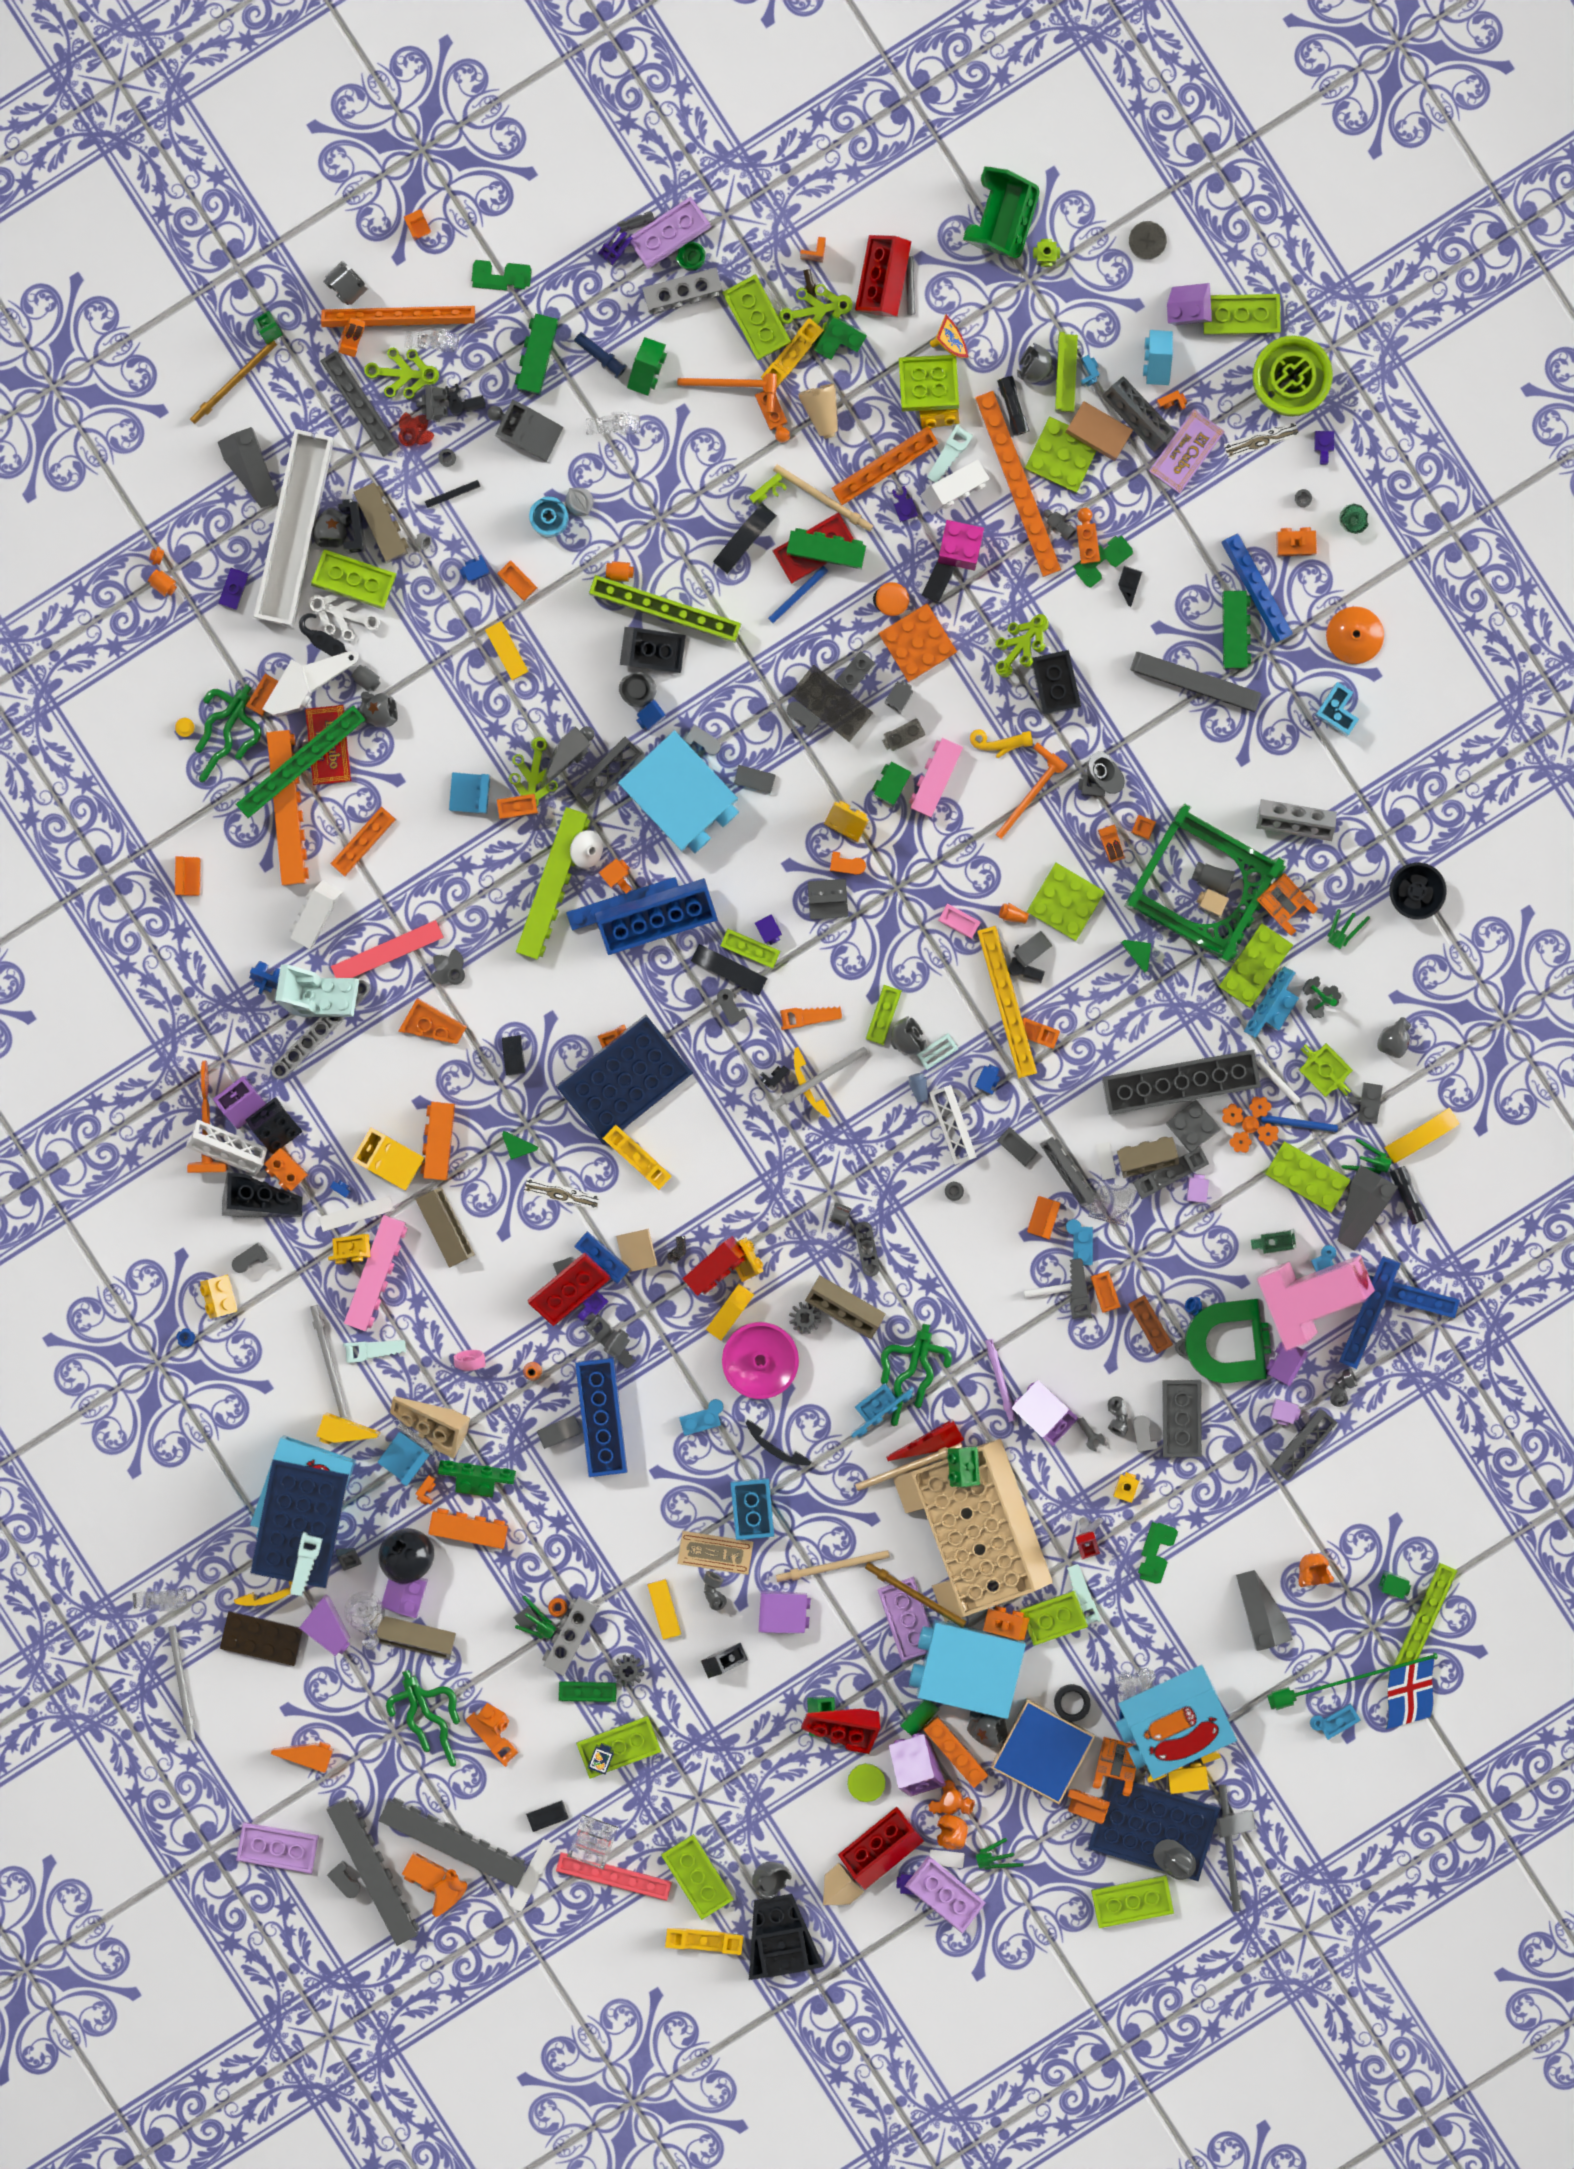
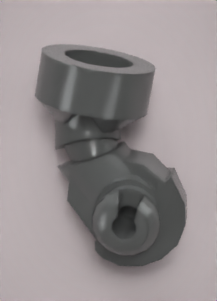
(1339, 1394)
(1117, 1408)
(716, 1600)

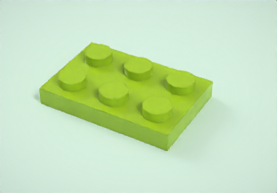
(1055, 1618)

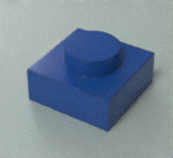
(341, 1188)

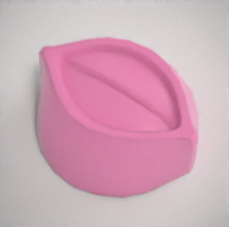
(469, 1360)

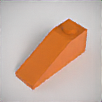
(310, 1755)

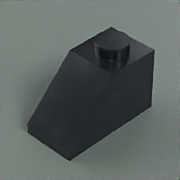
(513, 1055)
(724, 1660)

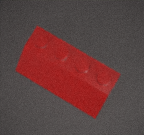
(883, 275)
(880, 1848)

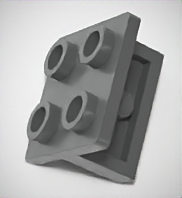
(827, 899)

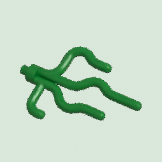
(237, 706)
(919, 1348)
(416, 1693)

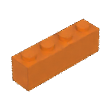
(438, 1140)
(468, 1529)
(955, 1751)

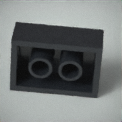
(1055, 682)

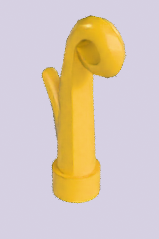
(1004, 745)

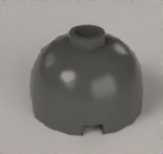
(1035, 364)
(907, 1037)

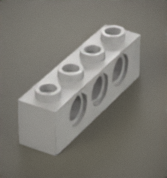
(709, 277)
(1296, 820)
(561, 1664)

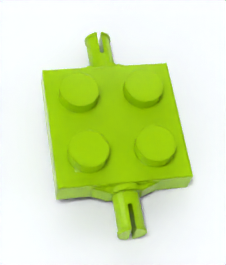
(1325, 1070)

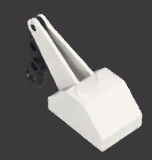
(298, 681)

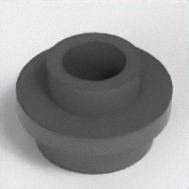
(949, 1186)

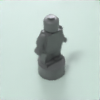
(1055, 520)

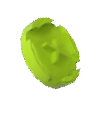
(866, 1782)

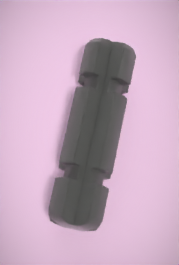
(636, 221)

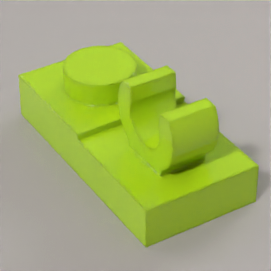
(760, 494)

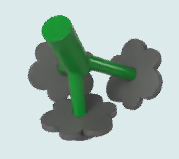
(1329, 996)

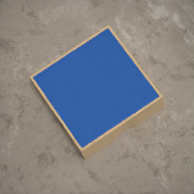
(1042, 1751)

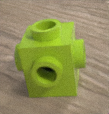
(1043, 259)

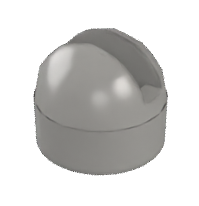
(423, 541)

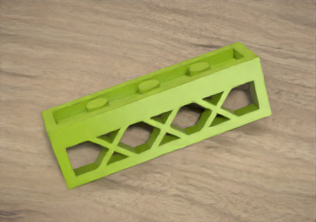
(1066, 372)

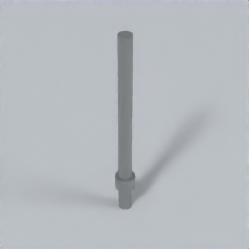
(788, 1097)
(319, 1324)
(188, 1720)

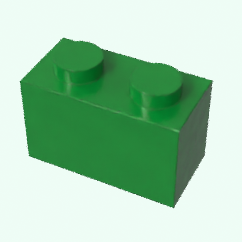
(1394, 1585)

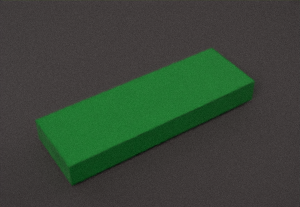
(587, 1691)

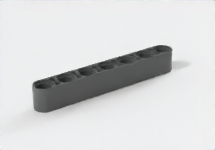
(1195, 681)

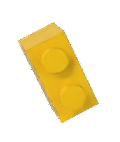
(1188, 1778)

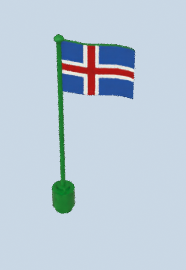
(1408, 1691)

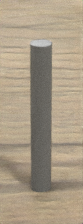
(910, 286)

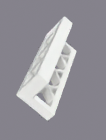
(959, 1121)
(226, 1151)

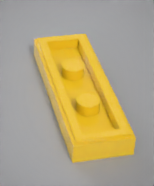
(506, 650)
(664, 1609)

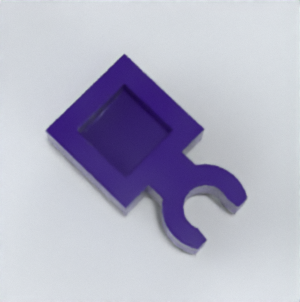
(904, 507)

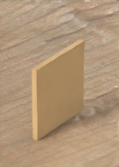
(637, 1250)

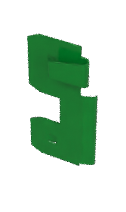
(514, 274)
(1115, 554)
(1155, 1566)

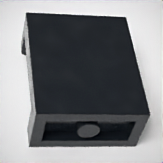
(358, 544)

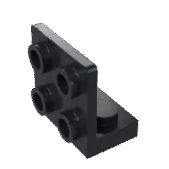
(273, 1125)

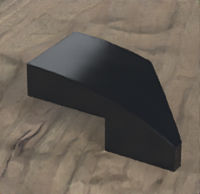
(1129, 582)

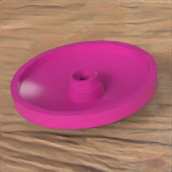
(760, 1360)

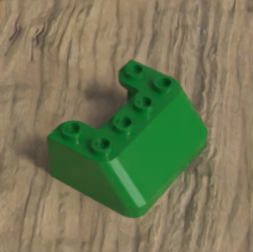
(1006, 213)

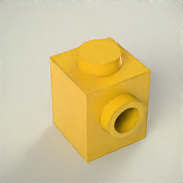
(1126, 1487)

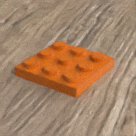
(917, 642)

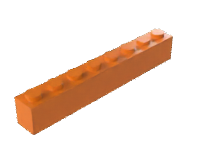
(288, 813)

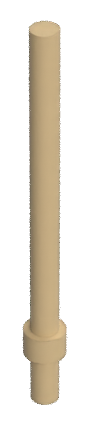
(855, 518)
(942, 1454)
(795, 1574)

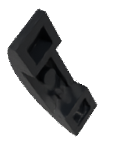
(744, 538)
(729, 969)
(796, 1458)

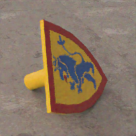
(950, 339)

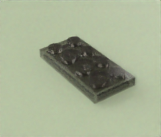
(831, 703)

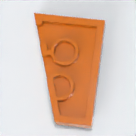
(432, 1023)

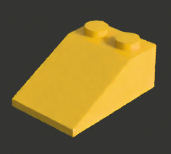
(338, 1429)

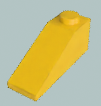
(730, 1311)

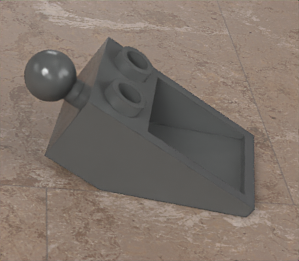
(529, 431)
(569, 749)

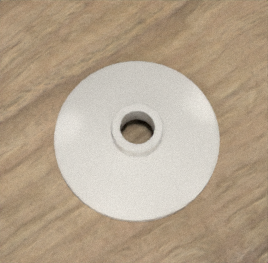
(580, 849)

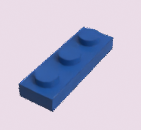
(602, 1256)

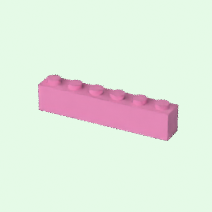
(375, 1272)

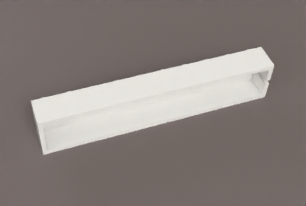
(294, 528)

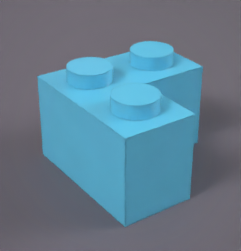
(1158, 357)
(1332, 710)

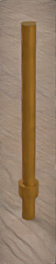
(206, 407)
(883, 1575)

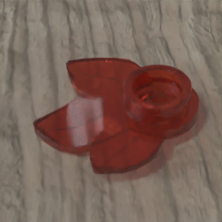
(415, 427)

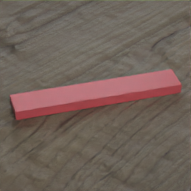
(388, 951)
(616, 1877)

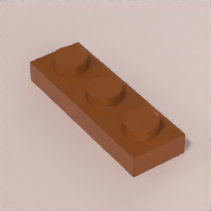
(1150, 1324)

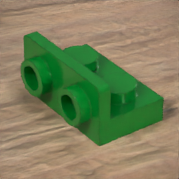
(963, 1466)

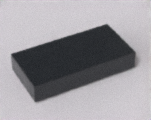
(547, 1816)

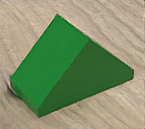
(267, 327)
(1139, 952)
(516, 1146)

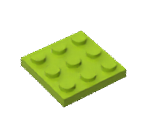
(928, 383)
(1060, 456)
(1065, 901)

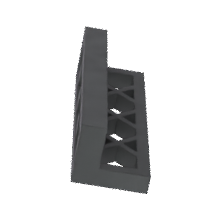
(1136, 415)
(600, 767)
(1299, 1439)

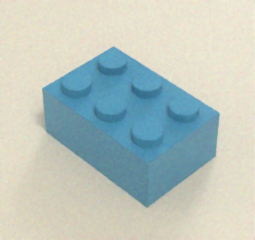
(752, 1508)

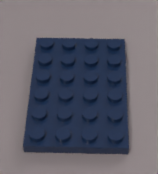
(624, 1078)
(298, 1502)
(1149, 1816)

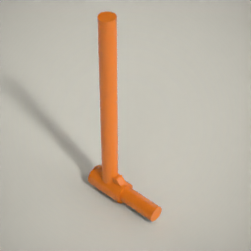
(768, 383)
(1055, 765)

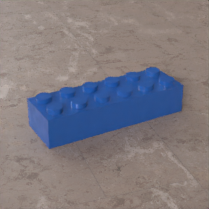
(656, 916)
(601, 1417)

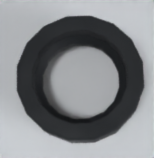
(1072, 1688)

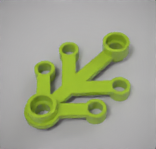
(819, 307)
(404, 373)
(1035, 627)
(532, 777)

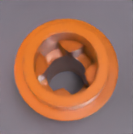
(1013, 914)
(532, 1365)

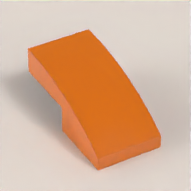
(1040, 1033)

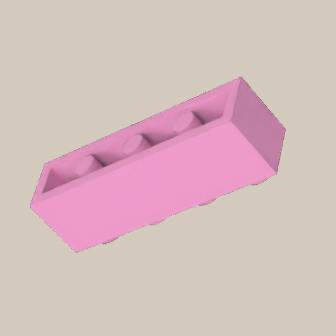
(936, 777)

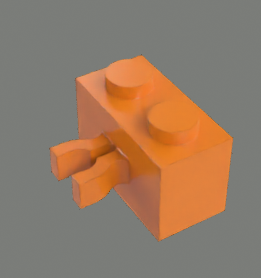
(1296, 542)
(615, 874)
(1005, 1623)

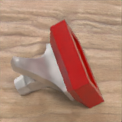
(1086, 1539)

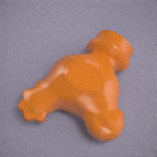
(952, 1801)

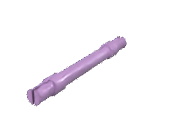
(993, 1356)

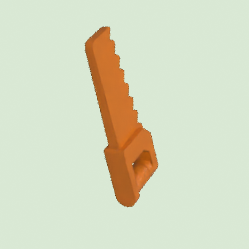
(810, 1016)
(492, 1740)

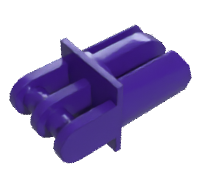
(614, 246)

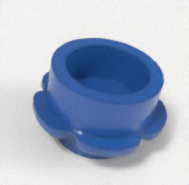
(1193, 1305)
(180, 1337)

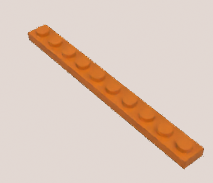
(1018, 483)

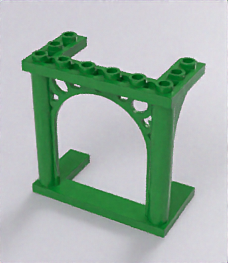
(1268, 869)

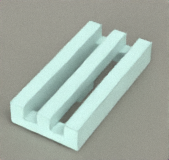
(951, 1042)

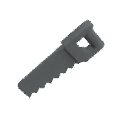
(1079, 1290)
(603, 1335)

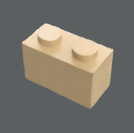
(1212, 902)

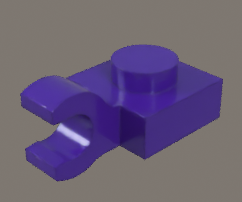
(1324, 442)
(593, 1304)

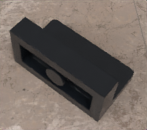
(938, 582)

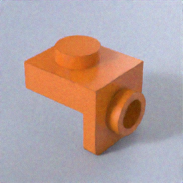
(493, 1718)

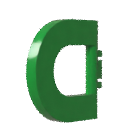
(1221, 1313)

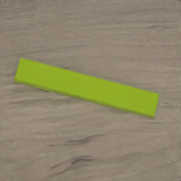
(1426, 1614)

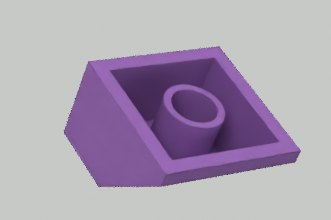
(1189, 304)
(1286, 1363)
(404, 1598)

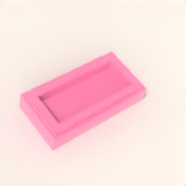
(959, 921)

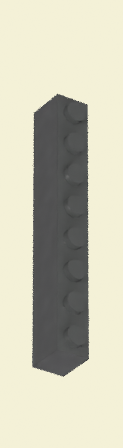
(452, 1842)
(372, 1871)

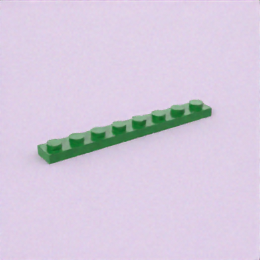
(300, 761)

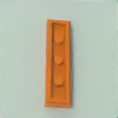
(363, 841)

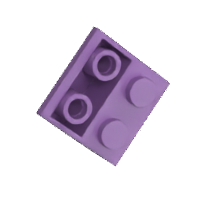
(239, 1101)

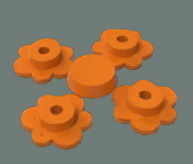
(1250, 1124)

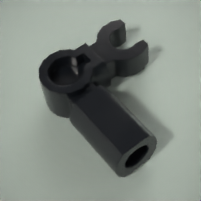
(456, 405)
(1028, 972)

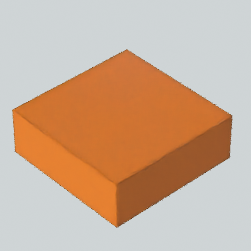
(1143, 827)

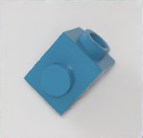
(1091, 367)

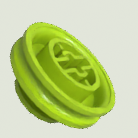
(1303, 354)

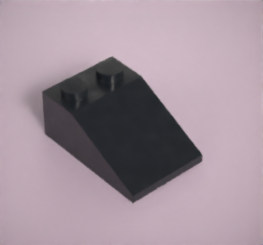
(652, 649)

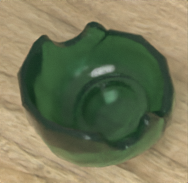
(1353, 518)

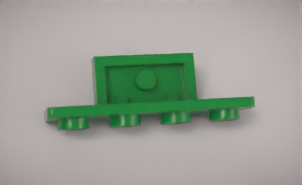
(476, 1478)

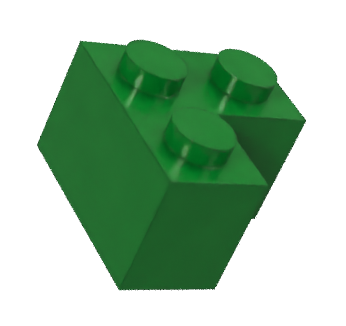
(836, 333)
(647, 366)
(891, 783)

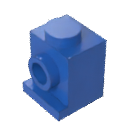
(474, 569)
(988, 1078)

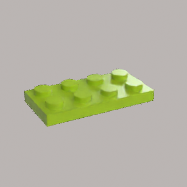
(1244, 314)
(756, 317)
(353, 579)
(1255, 965)
(1307, 1176)
(629, 1742)
(697, 1876)
(1132, 1901)

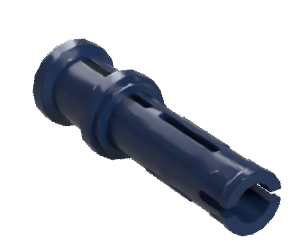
(607, 360)

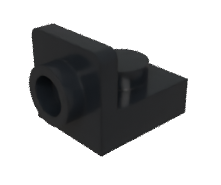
(778, 1074)

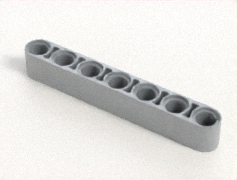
(314, 1036)

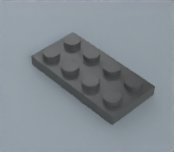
(1072, 1178)
(1181, 1418)

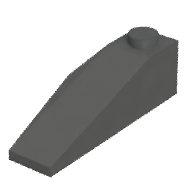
(247, 462)
(1366, 1201)
(1264, 1616)

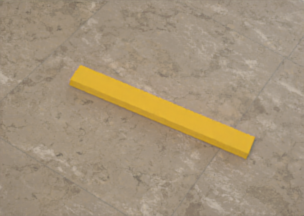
(1007, 1002)

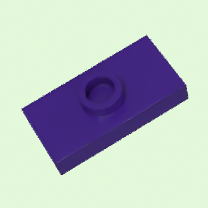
(233, 588)

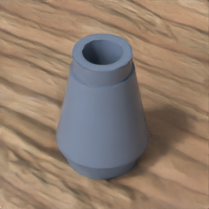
(918, 1085)

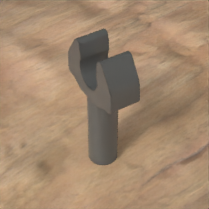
(1090, 1434)

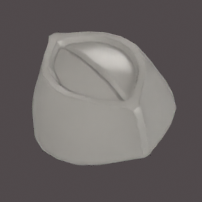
(579, 501)

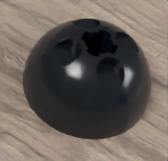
(1427, 886)
(413, 1559)

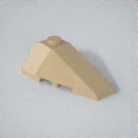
(437, 1424)

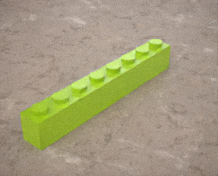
(665, 609)
(551, 885)

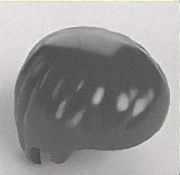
(637, 689)
(770, 1879)

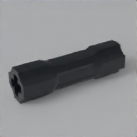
(1009, 393)
(1414, 1207)

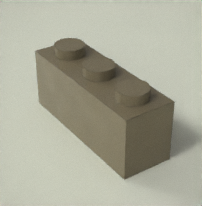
(1147, 1157)

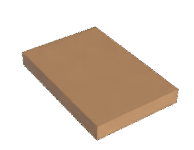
(1099, 431)

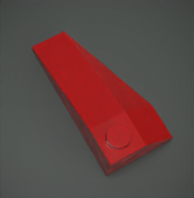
(942, 1436)
(850, 1727)

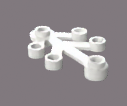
(340, 612)

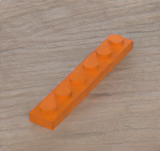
(884, 465)

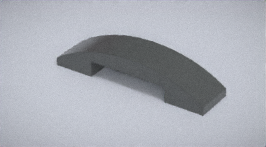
(1163, 1177)

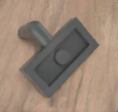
(1368, 1102)

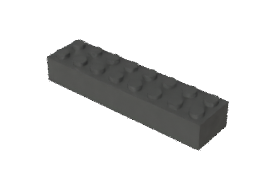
(1181, 1082)

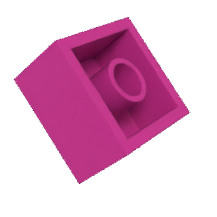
(960, 545)

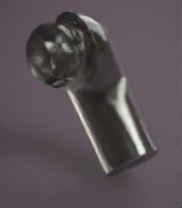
(679, 1251)

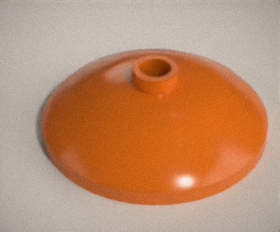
(1345, 645)

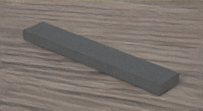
(359, 403)

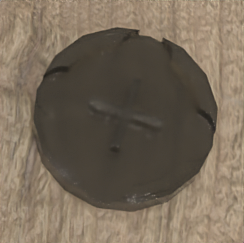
(1147, 240)

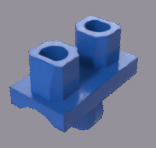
(264, 980)

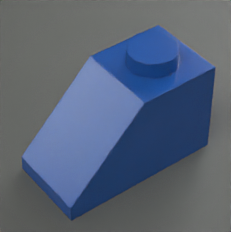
(650, 715)

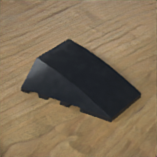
(780, 1939)

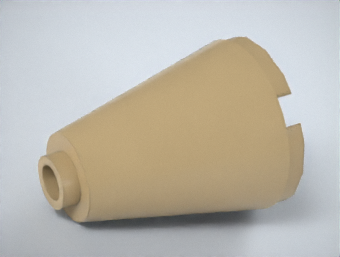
(821, 409)

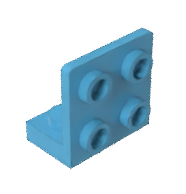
(469, 792)
(403, 1458)

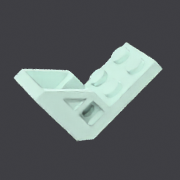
(311, 996)

